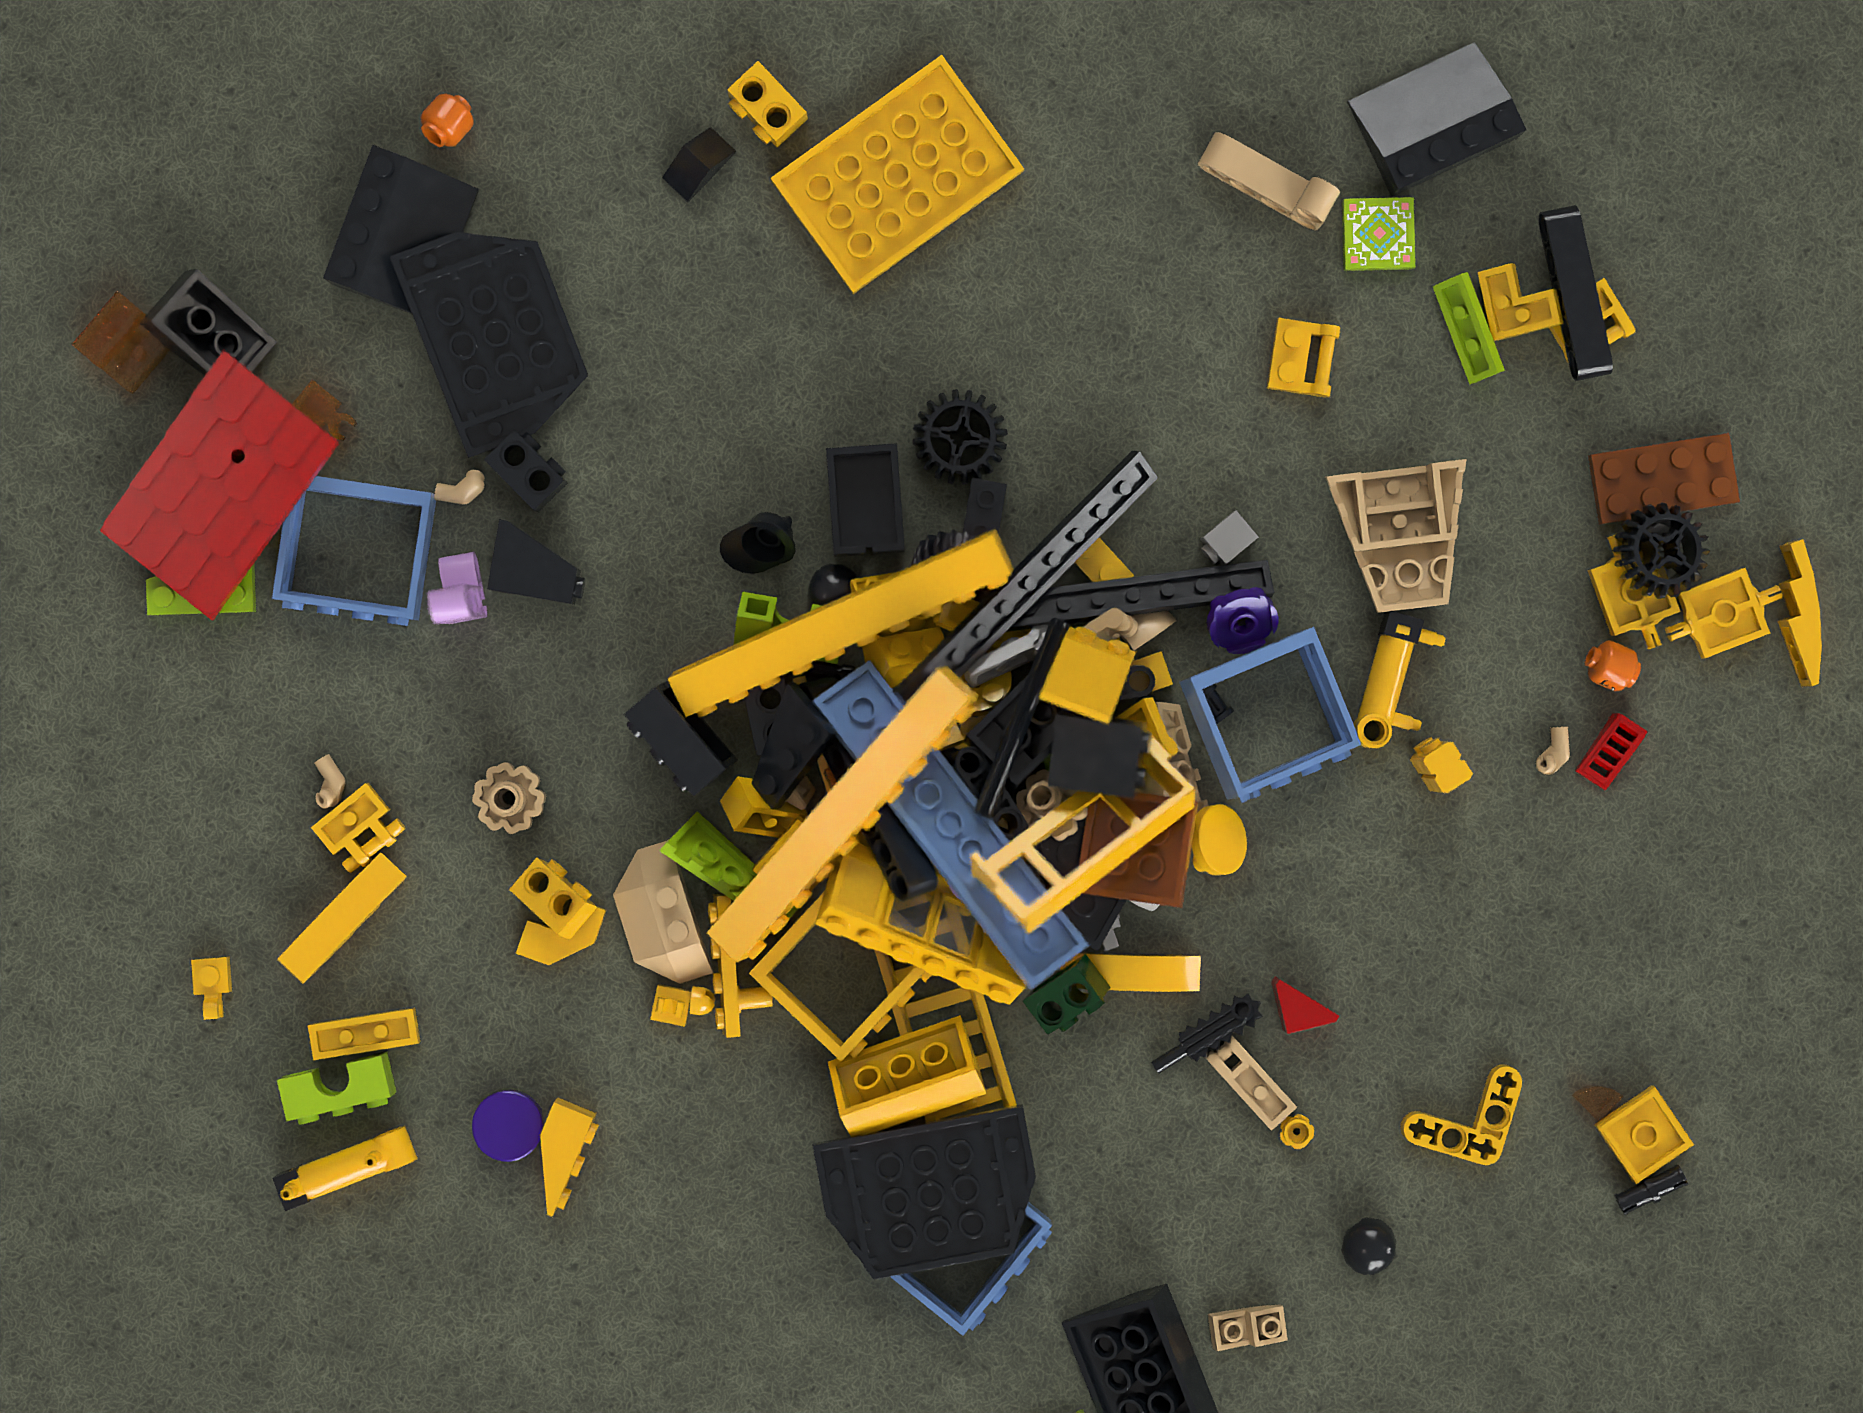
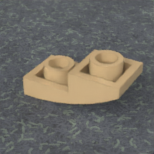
(1247, 1326)

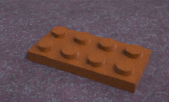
(1678, 473)

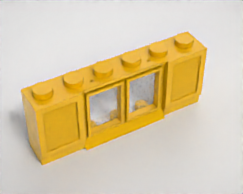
(925, 931)

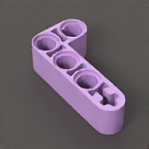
(461, 591)

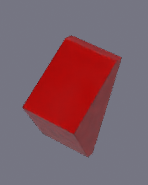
(1298, 1010)

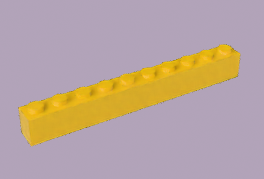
(842, 623)
(843, 813)

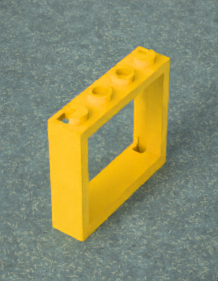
(811, 1022)

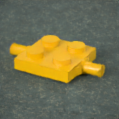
(1628, 608)
(1723, 613)

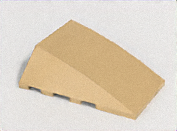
(1403, 530)

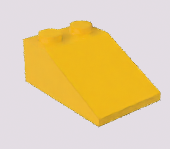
(1088, 674)

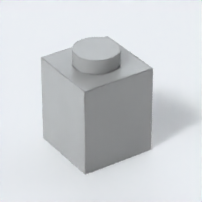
(1227, 539)

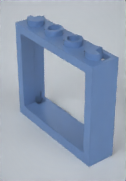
(331, 605)
(1326, 691)
(995, 1285)

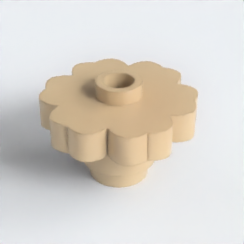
(490, 796)
(1041, 799)

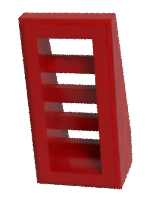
(1608, 732)

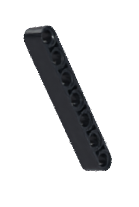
(894, 848)

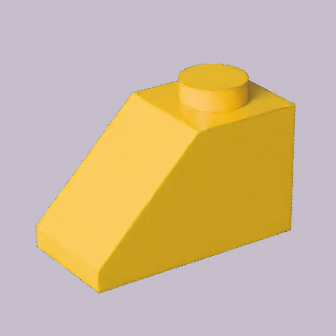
(751, 813)

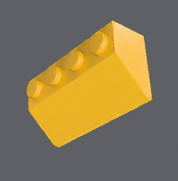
(906, 1077)

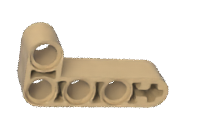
(1269, 182)

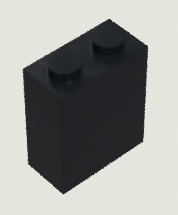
(1099, 755)

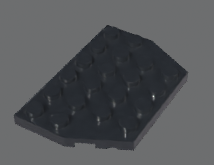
(491, 333)
(929, 1190)

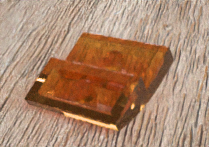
(120, 343)

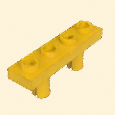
(725, 981)

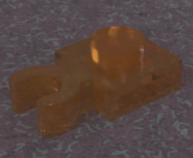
(321, 408)

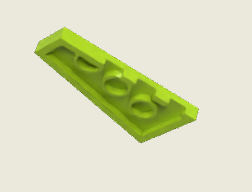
(711, 857)

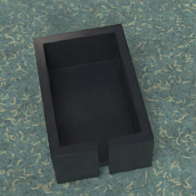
(865, 499)
(679, 741)

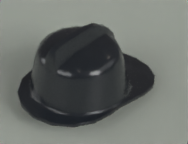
(759, 544)

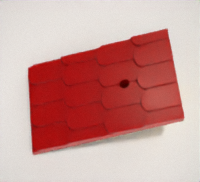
(200, 511)

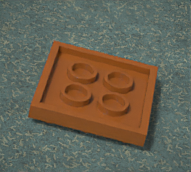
(1154, 871)

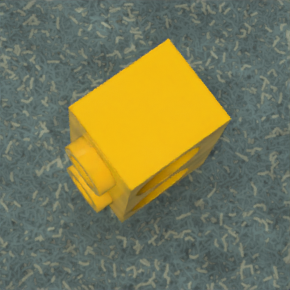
(773, 100)
(550, 902)

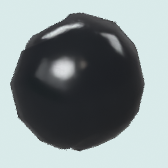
(830, 584)
(1369, 1246)

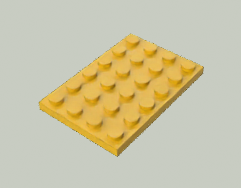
(897, 174)

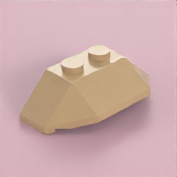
(661, 917)

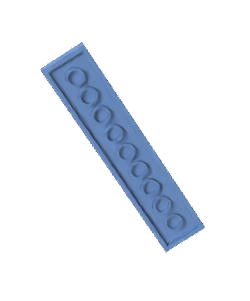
(943, 822)

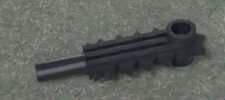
(1209, 1033)

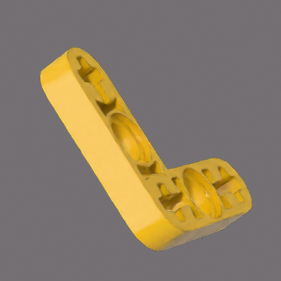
(1481, 1128)

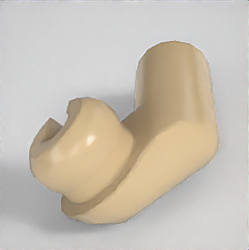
(464, 491)
(1557, 754)
(332, 785)

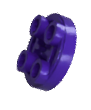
(507, 1125)

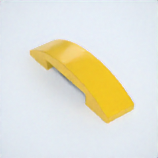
(1146, 972)

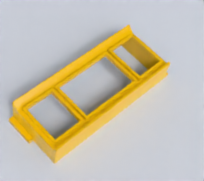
(1094, 869)

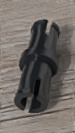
(1651, 1189)

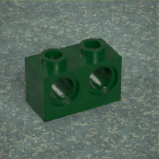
(1063, 990)

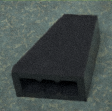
(531, 569)

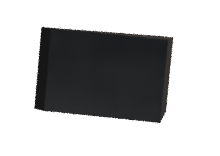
(698, 163)

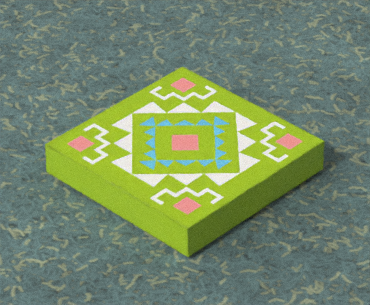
(1378, 233)

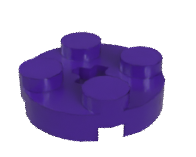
(1236, 605)

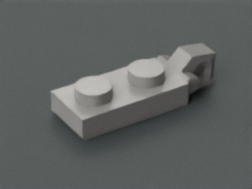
(1010, 655)

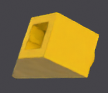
(561, 1145)

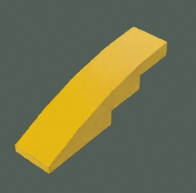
(1803, 626)
(342, 918)

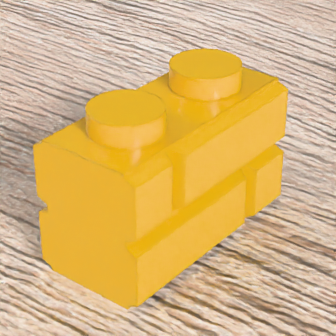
(1440, 765)

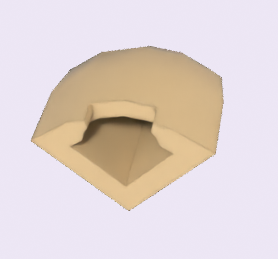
(1148, 627)

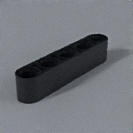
(1577, 292)
(1005, 808)

